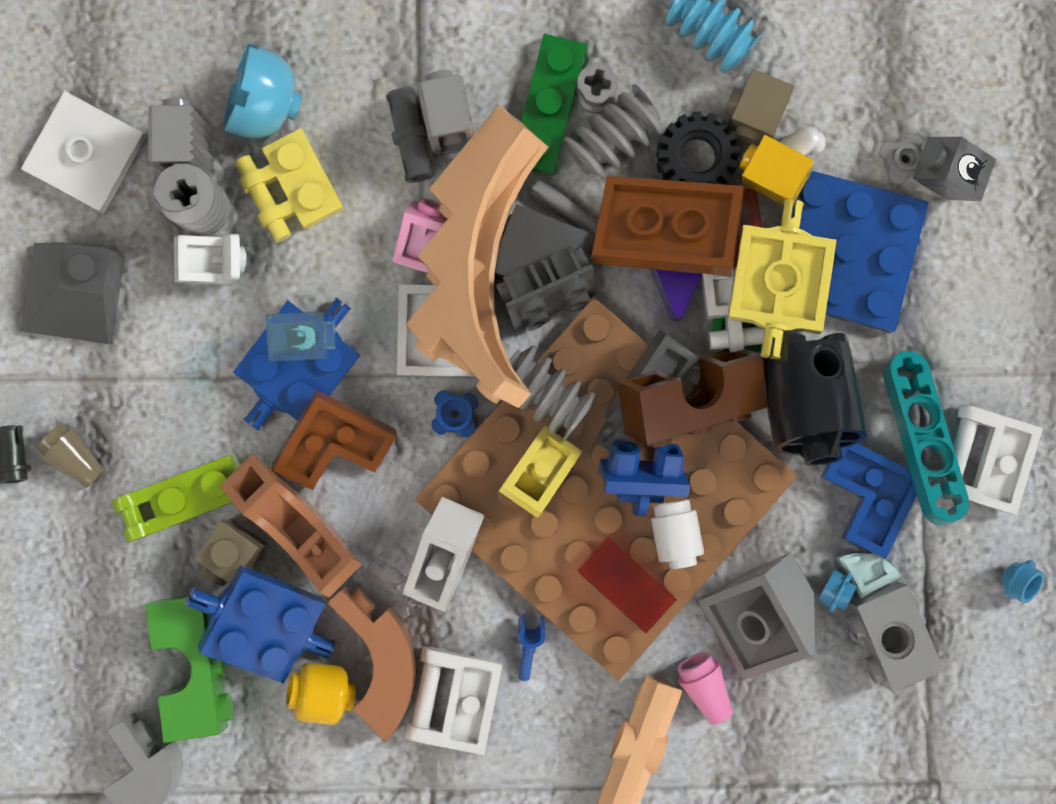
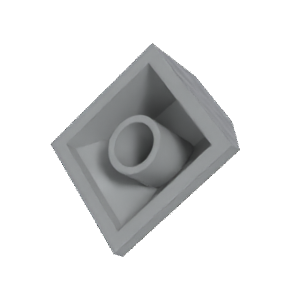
(764, 617)

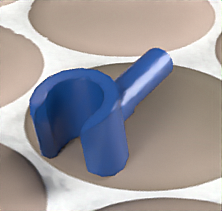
(530, 640)

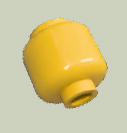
(320, 693)

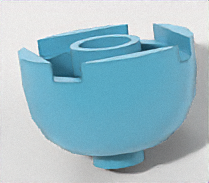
(261, 95)

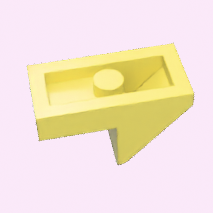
(540, 471)

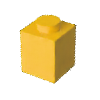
(775, 170)

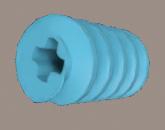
(715, 29)

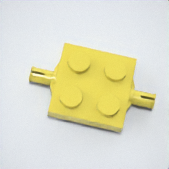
(782, 279)

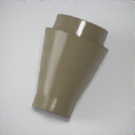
(70, 455)

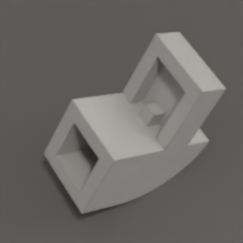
(153, 771)

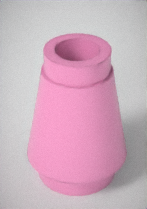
(705, 685)

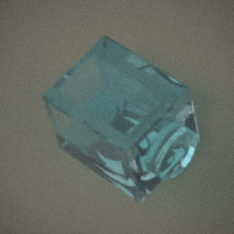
(299, 336)

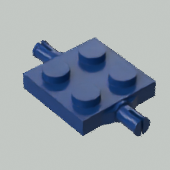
(291, 384)
(260, 624)

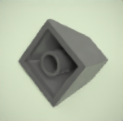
(73, 292)

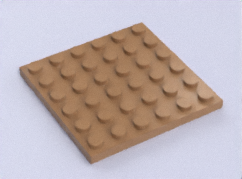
(727, 471)

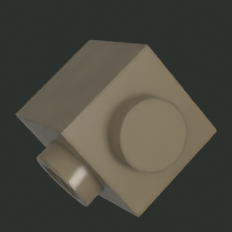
(757, 107)
(227, 550)

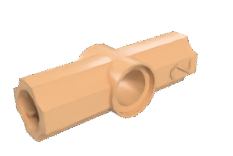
(640, 742)

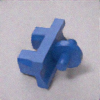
(642, 480)

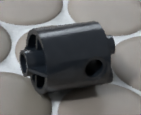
(814, 398)

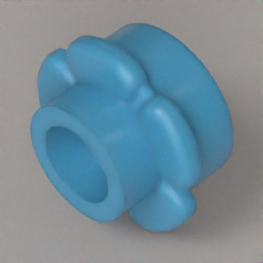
(1022, 581)
(837, 591)

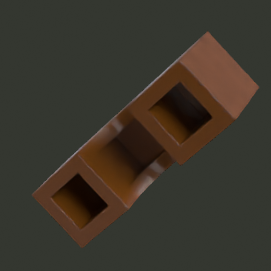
(727, 390)

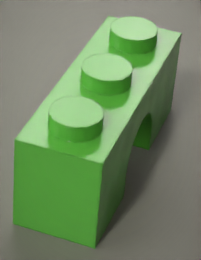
(202, 705)

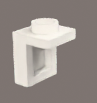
(208, 259)

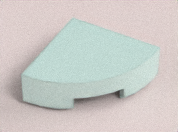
(867, 571)

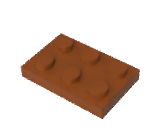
(668, 225)

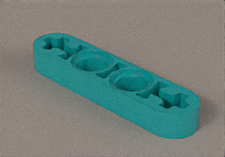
(918, 438)

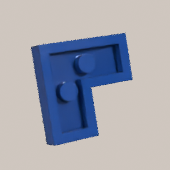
(885, 497)

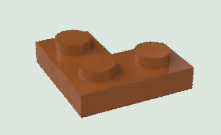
(331, 429)

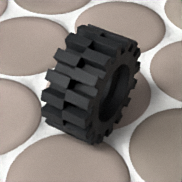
(704, 129)

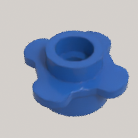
(464, 422)

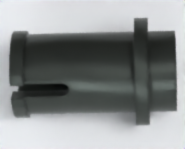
(12, 455)

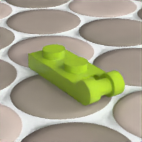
(176, 499)

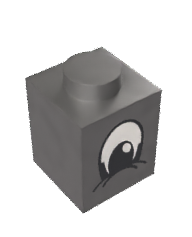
(954, 168)

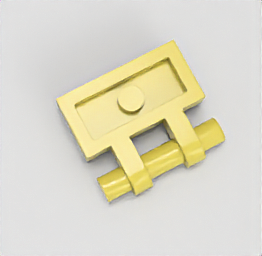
(301, 178)

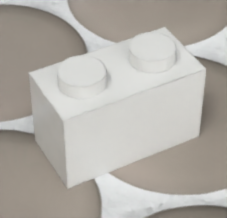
(443, 554)

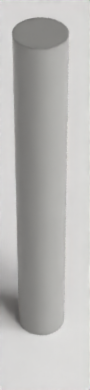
(565, 207)

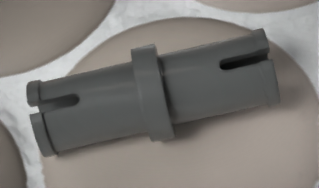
(409, 135)

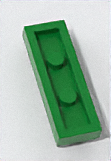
(552, 95)

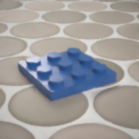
(873, 248)

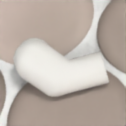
(805, 141)

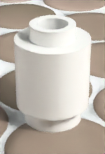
(677, 534)

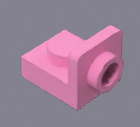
(418, 227)

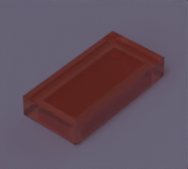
(626, 585)

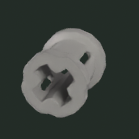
(596, 72)

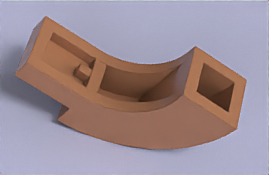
(291, 523)
(391, 656)

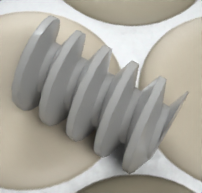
(614, 133)
(192, 199)
(549, 393)

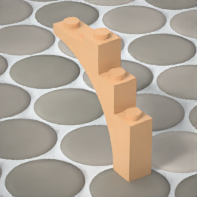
(476, 199)

